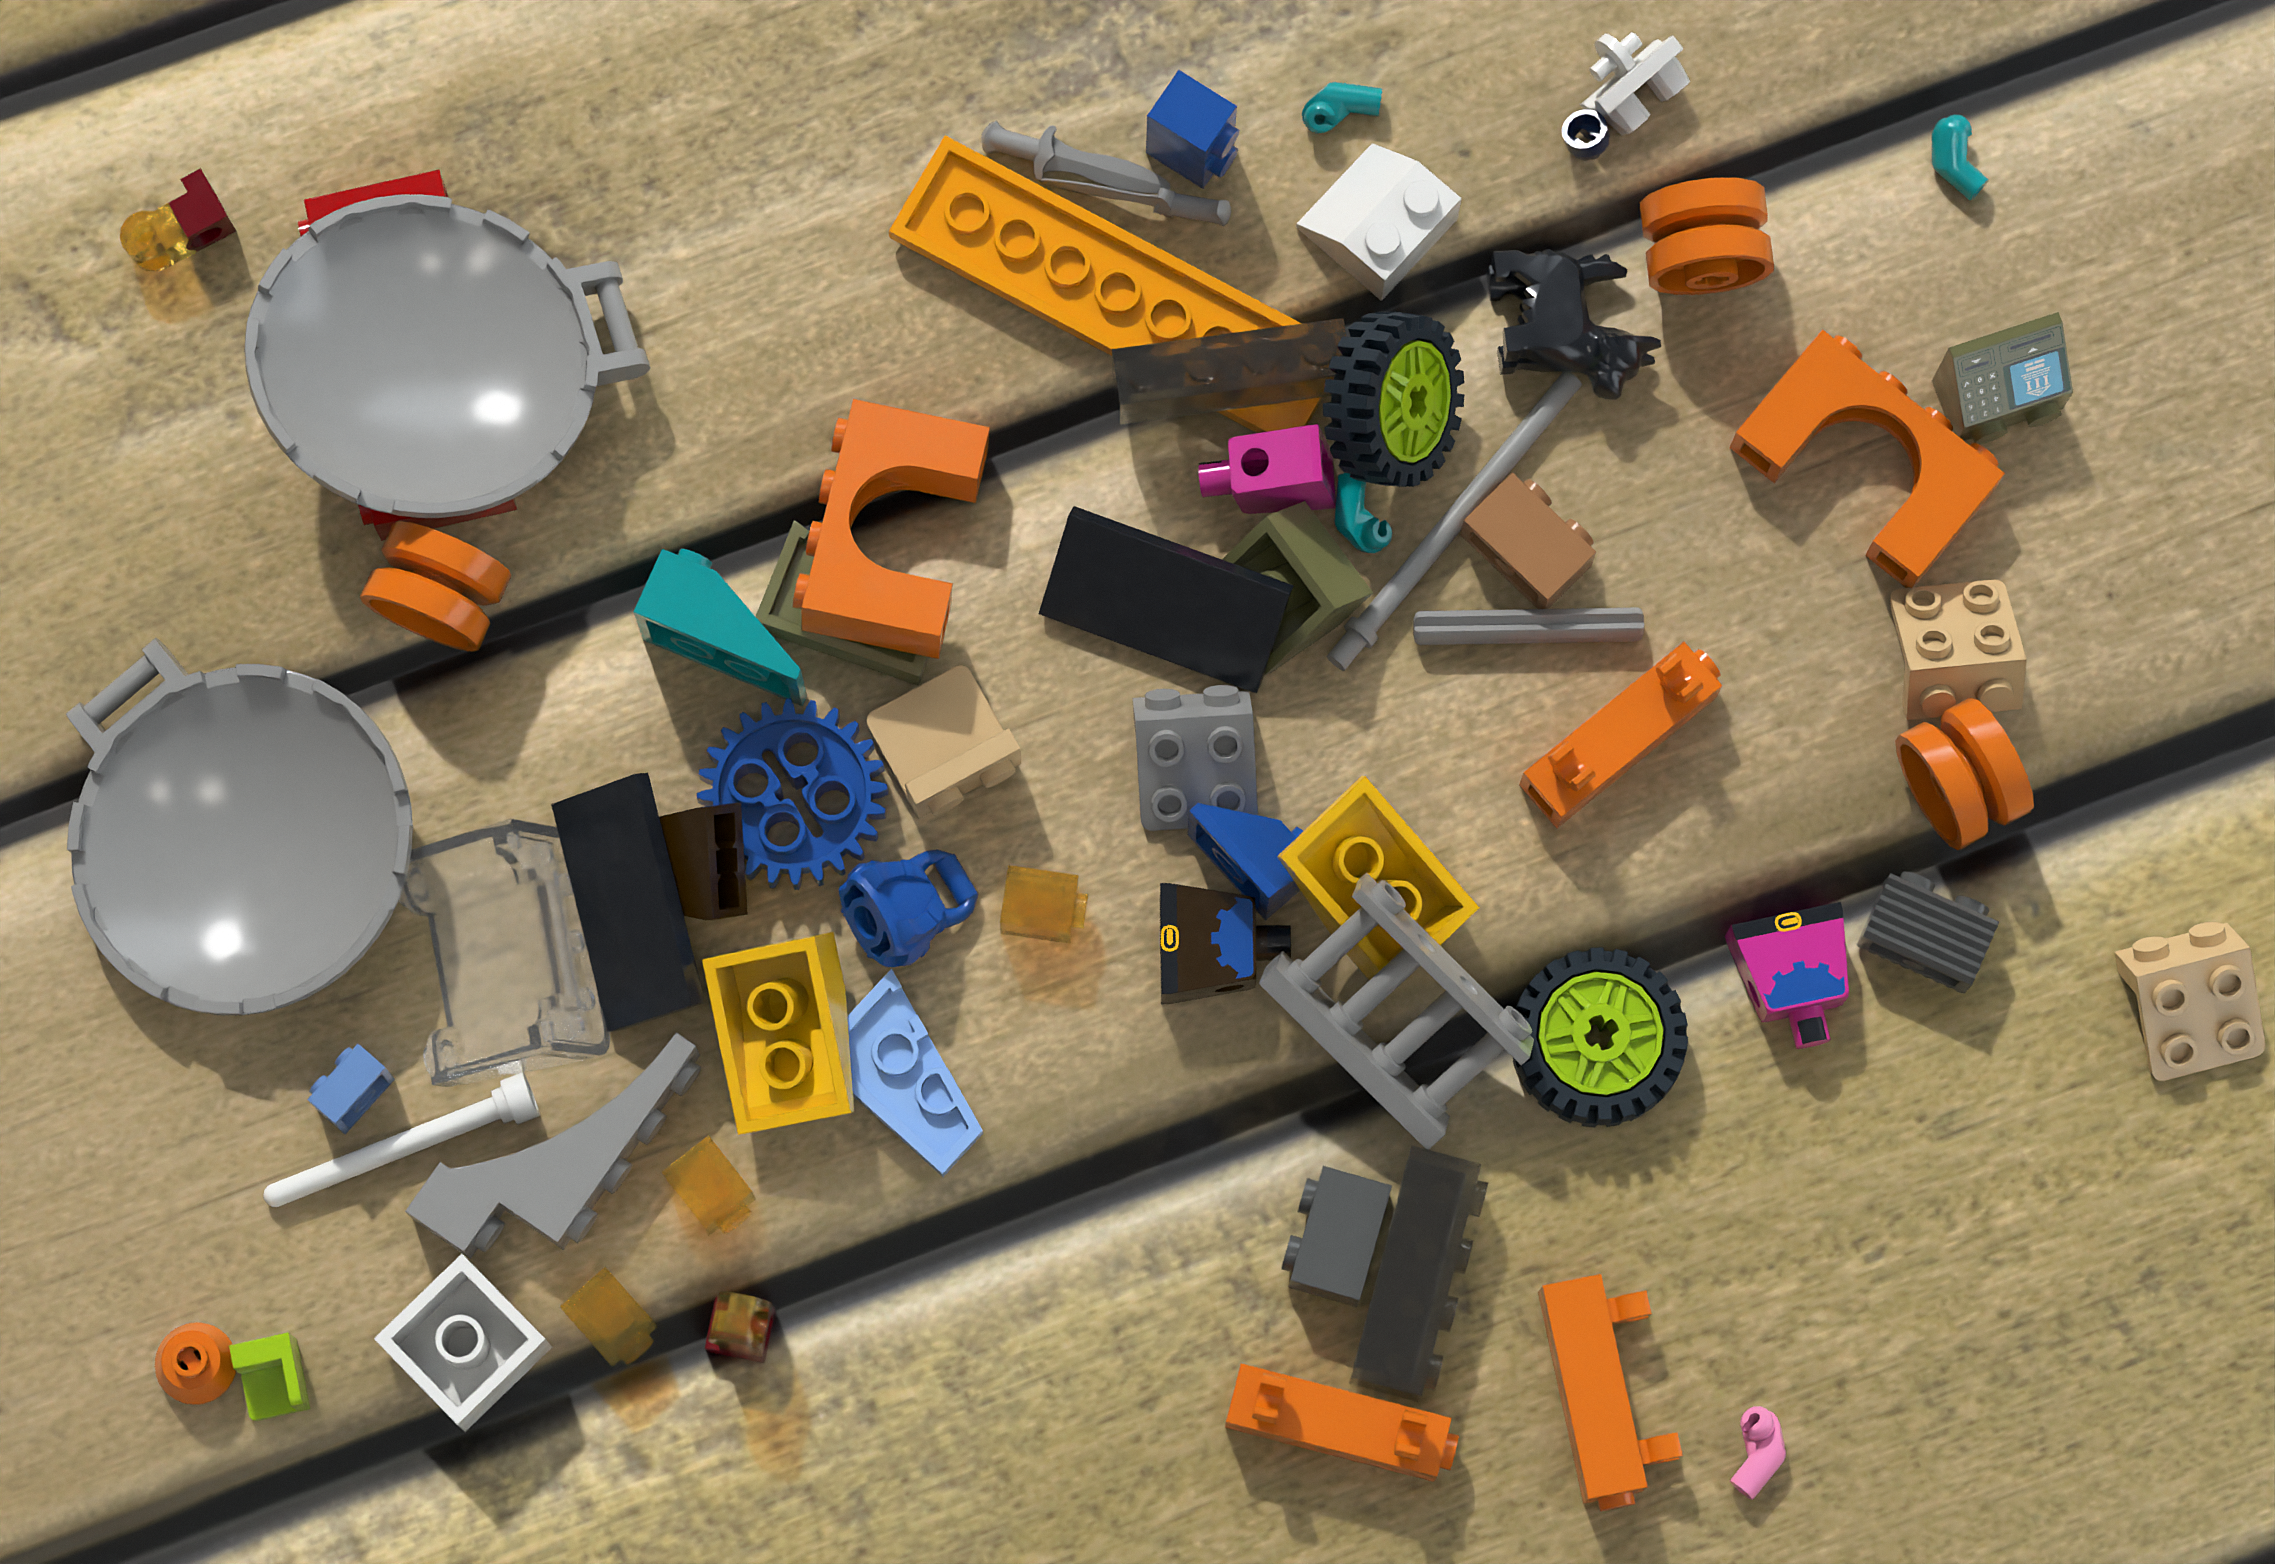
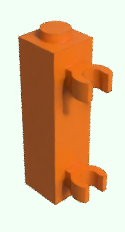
(1622, 733)
(1594, 1390)
(1341, 1423)

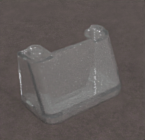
(505, 954)

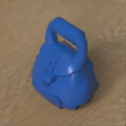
(898, 909)

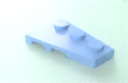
(905, 1079)

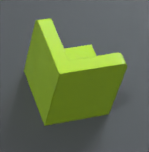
(271, 1376)

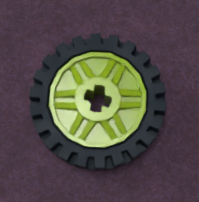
(1393, 399)
(1640, 1057)

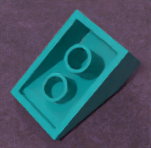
(704, 620)

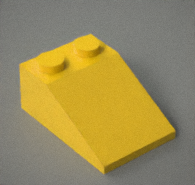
(1369, 836)
(782, 1031)

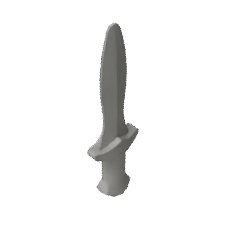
(1054, 155)
(1165, 203)

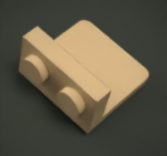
(1958, 647)
(943, 741)
(2194, 999)

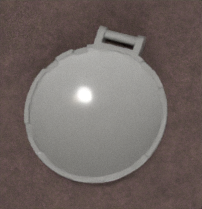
(430, 355)
(235, 834)

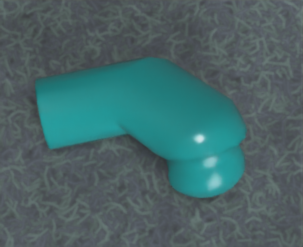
(1338, 101)
(1950, 156)
(1355, 521)

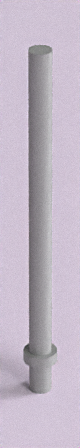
(1362, 630)

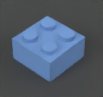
(350, 1088)

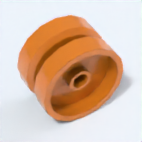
(1706, 236)
(435, 586)
(1964, 773)

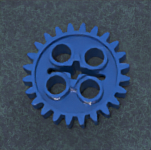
(837, 767)

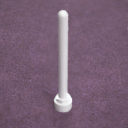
(509, 1102)

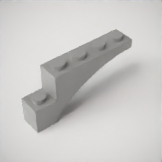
(561, 1178)

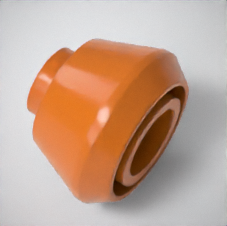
(206, 1377)

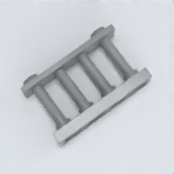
(1382, 1066)

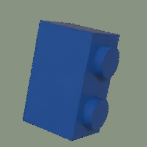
(1192, 130)

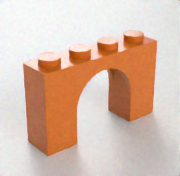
(1836, 386)
(879, 454)

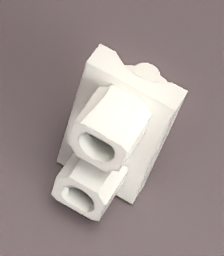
(1653, 65)

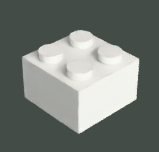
(463, 1342)

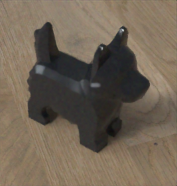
(1555, 320)

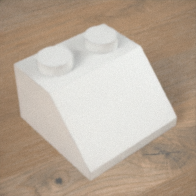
(1381, 218)

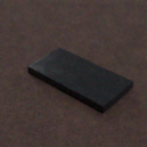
(1165, 599)
(628, 902)

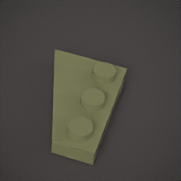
(785, 622)

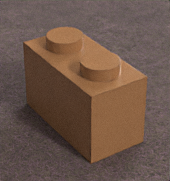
(1529, 541)

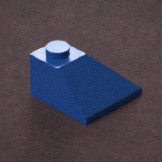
(1246, 852)

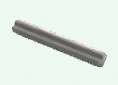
(1528, 626)

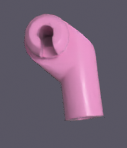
(1764, 1450)

